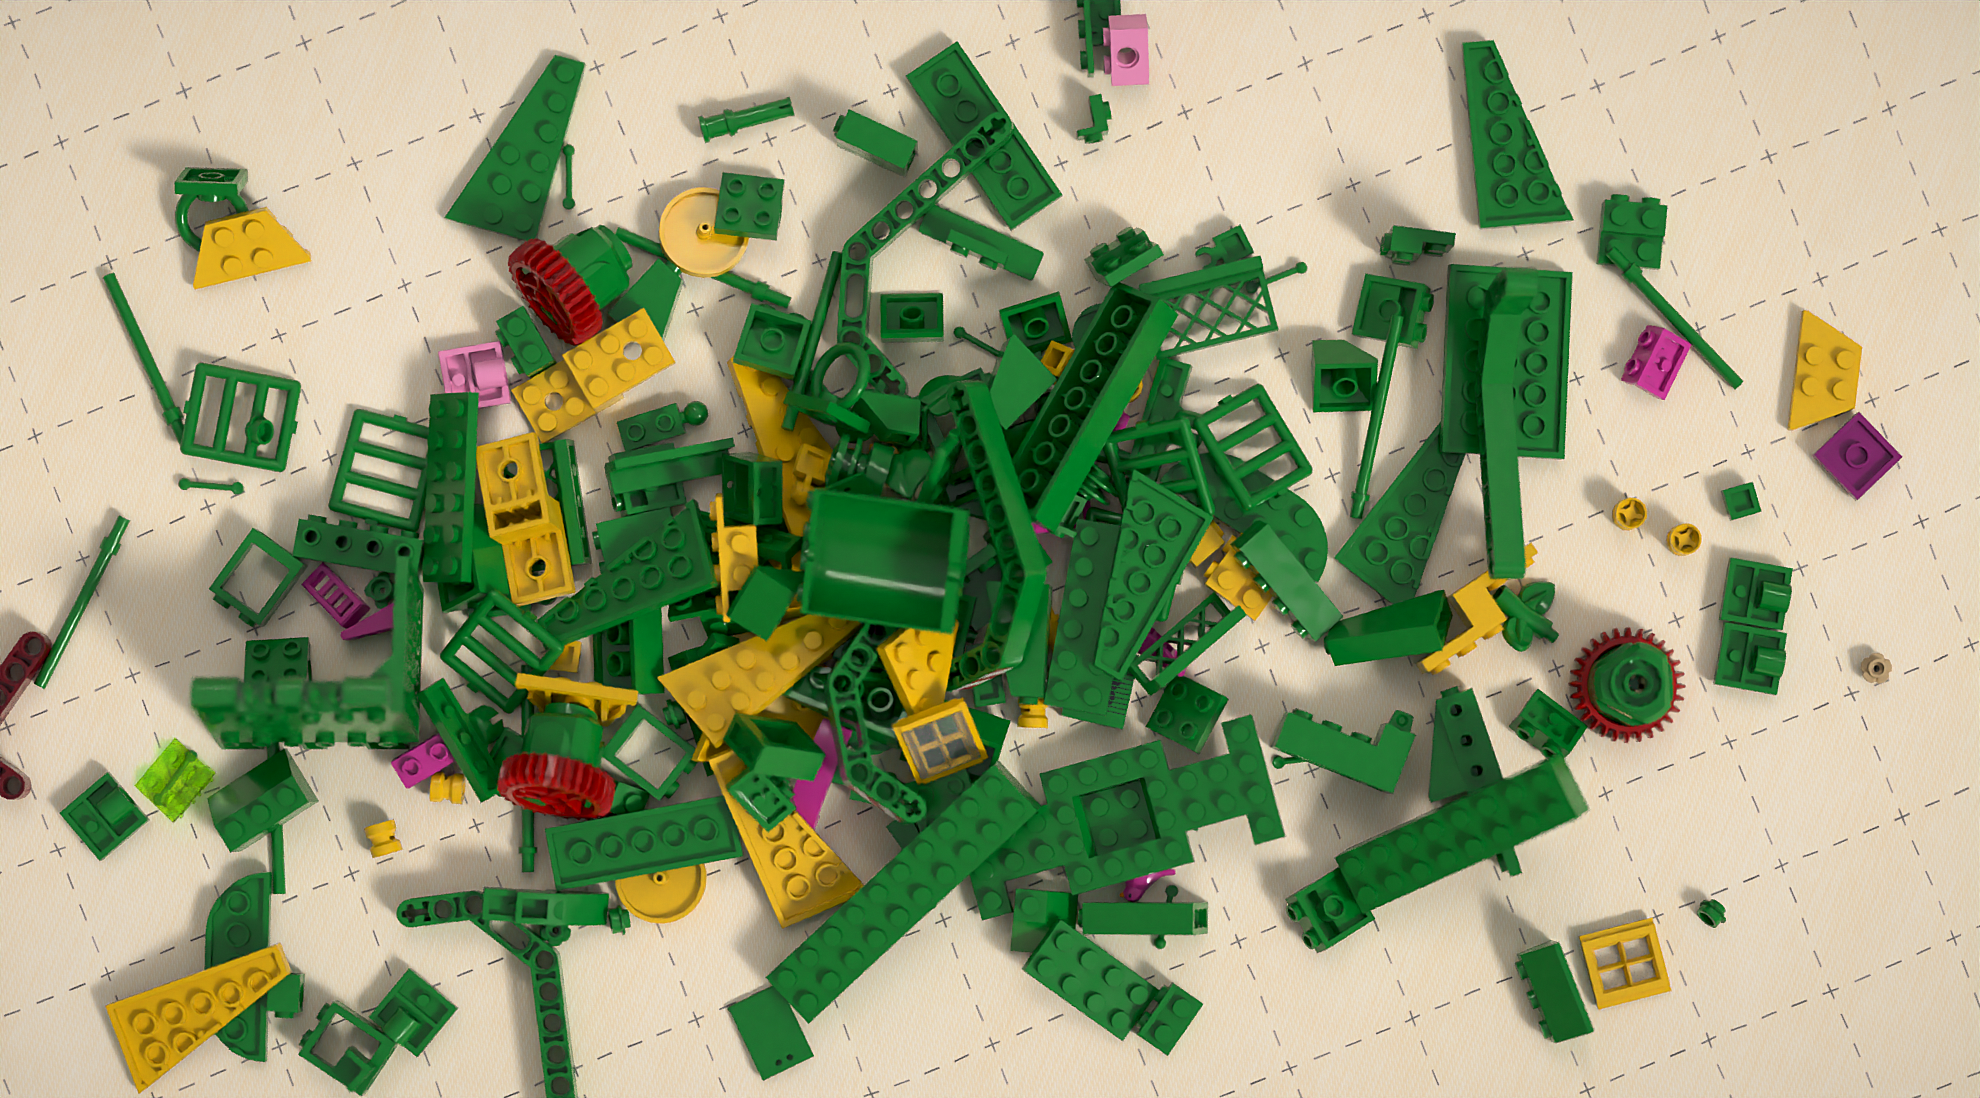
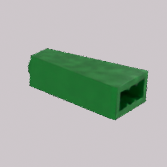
(1391, 631)
(1029, 678)
(1144, 918)

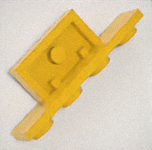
(736, 555)

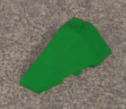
(877, 696)

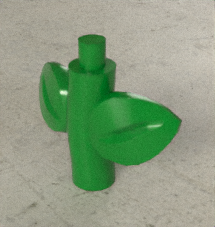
(1526, 614)

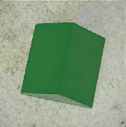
(912, 318)
(1037, 322)
(765, 599)

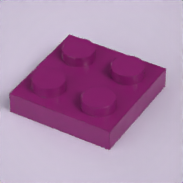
(1857, 456)

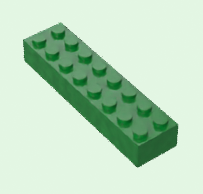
(1089, 400)
(1462, 833)

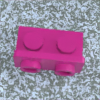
(1656, 361)
(422, 760)

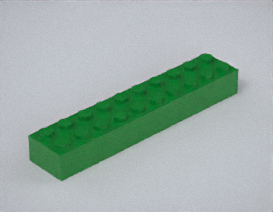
(903, 892)

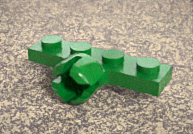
(1164, 404)
(465, 736)

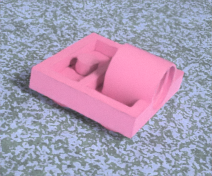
(477, 370)

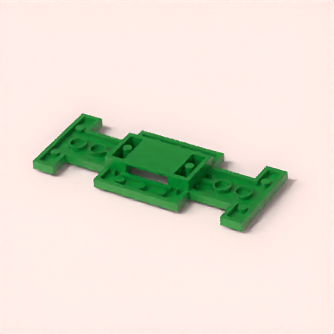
(1132, 825)

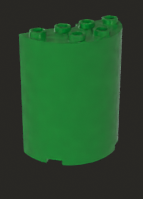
(884, 560)

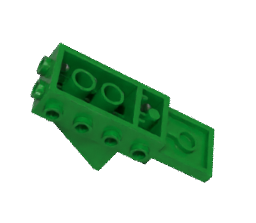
(1456, 759)

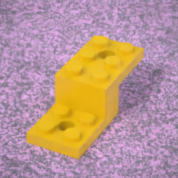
(593, 376)
(524, 519)
(1479, 615)

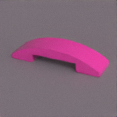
(811, 794)

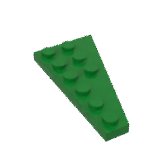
(1508, 161)
(517, 174)
(1401, 528)
(1149, 557)
(642, 579)

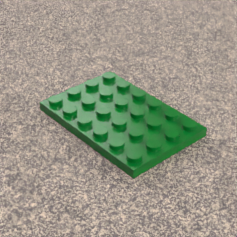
(1539, 369)

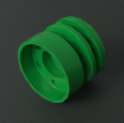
(848, 462)

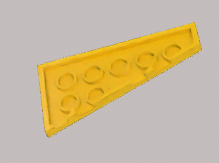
(763, 400)
(753, 672)
(791, 859)
(177, 1017)

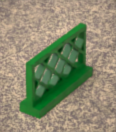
(1209, 280)
(570, 500)

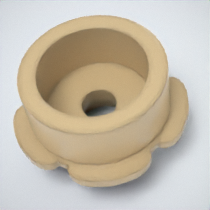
(1872, 676)

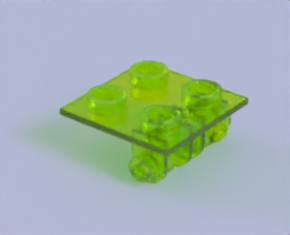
(175, 780)

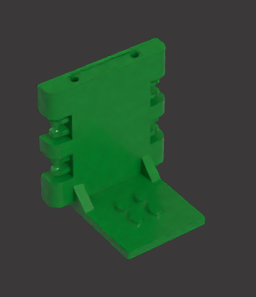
(315, 714)

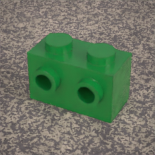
(526, 342)

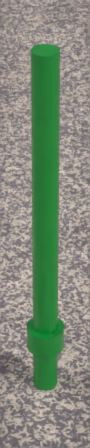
(1633, 274)
(759, 290)
(813, 336)
(172, 414)
(110, 546)

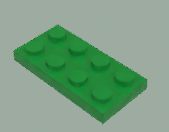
(1090, 979)

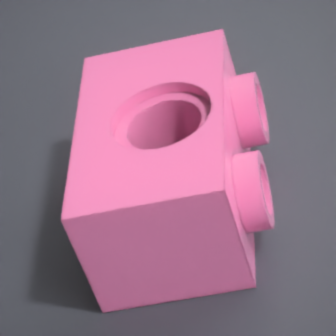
(1129, 67)

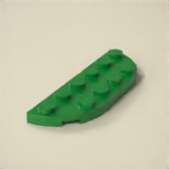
(1287, 515)
(235, 928)

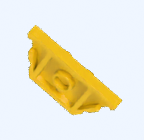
(245, 247)
(1823, 373)
(603, 700)

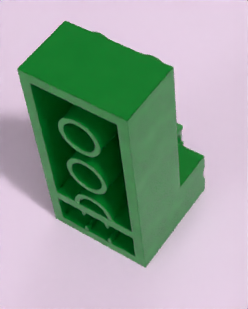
(1347, 755)

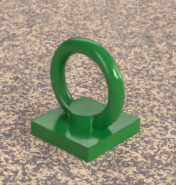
(207, 186)
(828, 407)

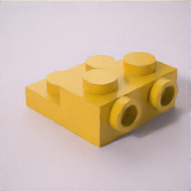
(1236, 584)

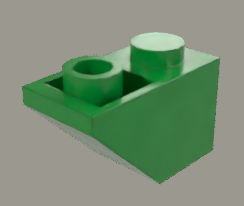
(892, 417)

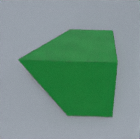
(963, 494)

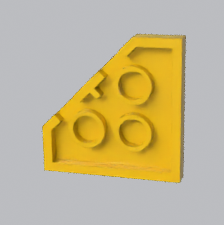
(918, 666)

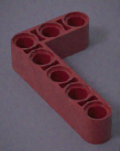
(13, 691)

